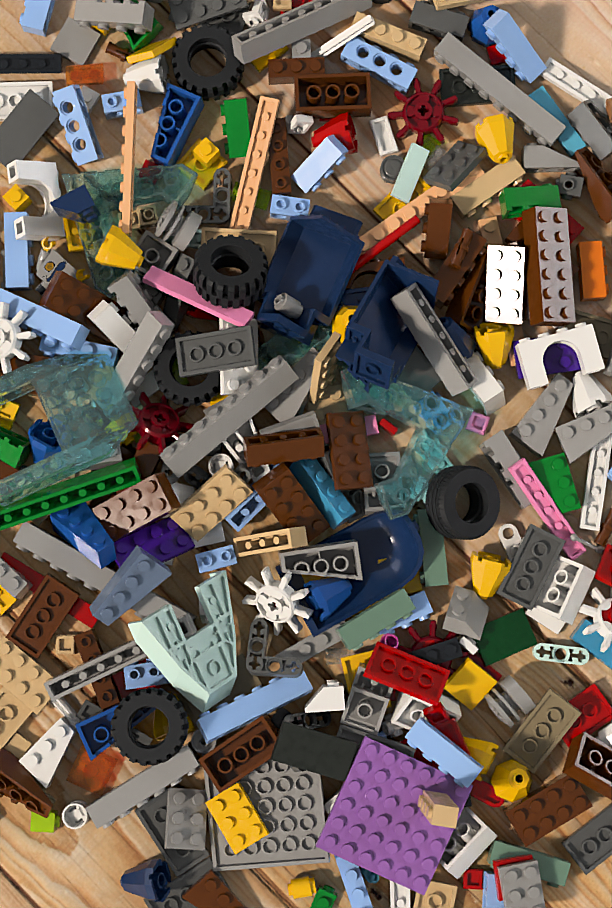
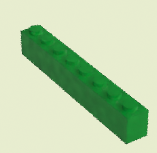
(71, 493)

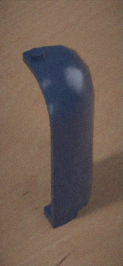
(376, 539)

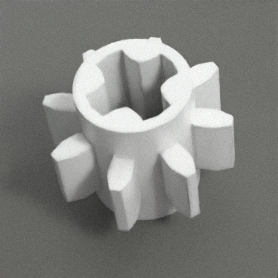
(390, 728)

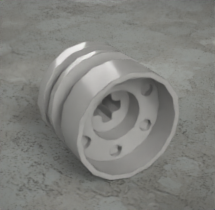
(178, 225)
(509, 701)

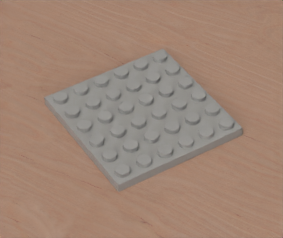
(290, 809)

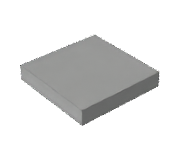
(75, 42)

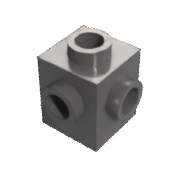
(573, 192)

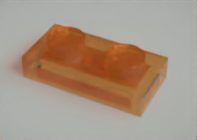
(85, 74)

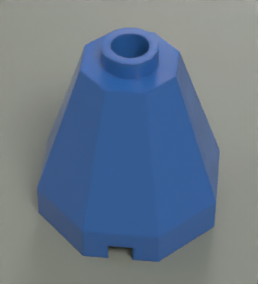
(476, 26)
(42, 441)
(327, 595)

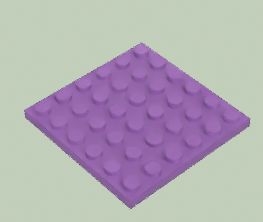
(379, 816)

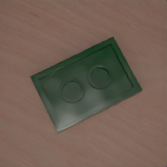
(505, 637)

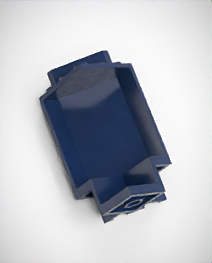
(312, 267)
(376, 336)

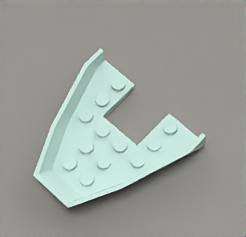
(203, 663)

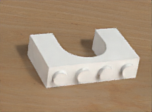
(44, 178)
(580, 339)

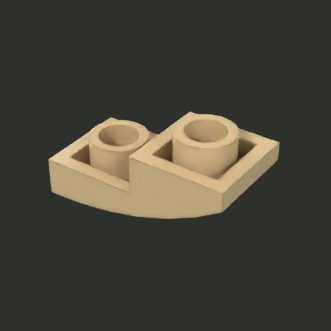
(143, 217)

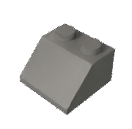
(156, 253)
(466, 613)

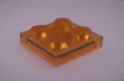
(92, 774)

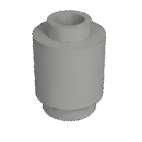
(288, 306)

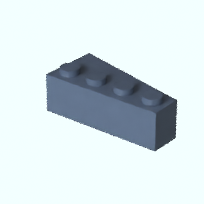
(129, 585)

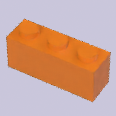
(591, 271)

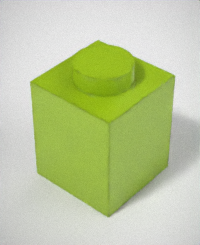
(43, 824)

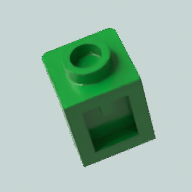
(324, 897)

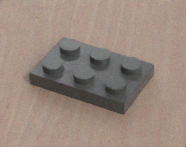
(455, 165)

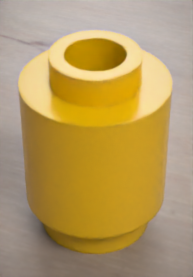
(302, 887)

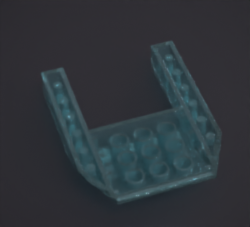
(83, 409)

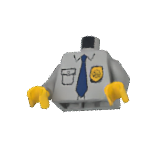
(50, 262)

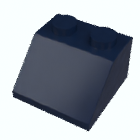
(77, 206)

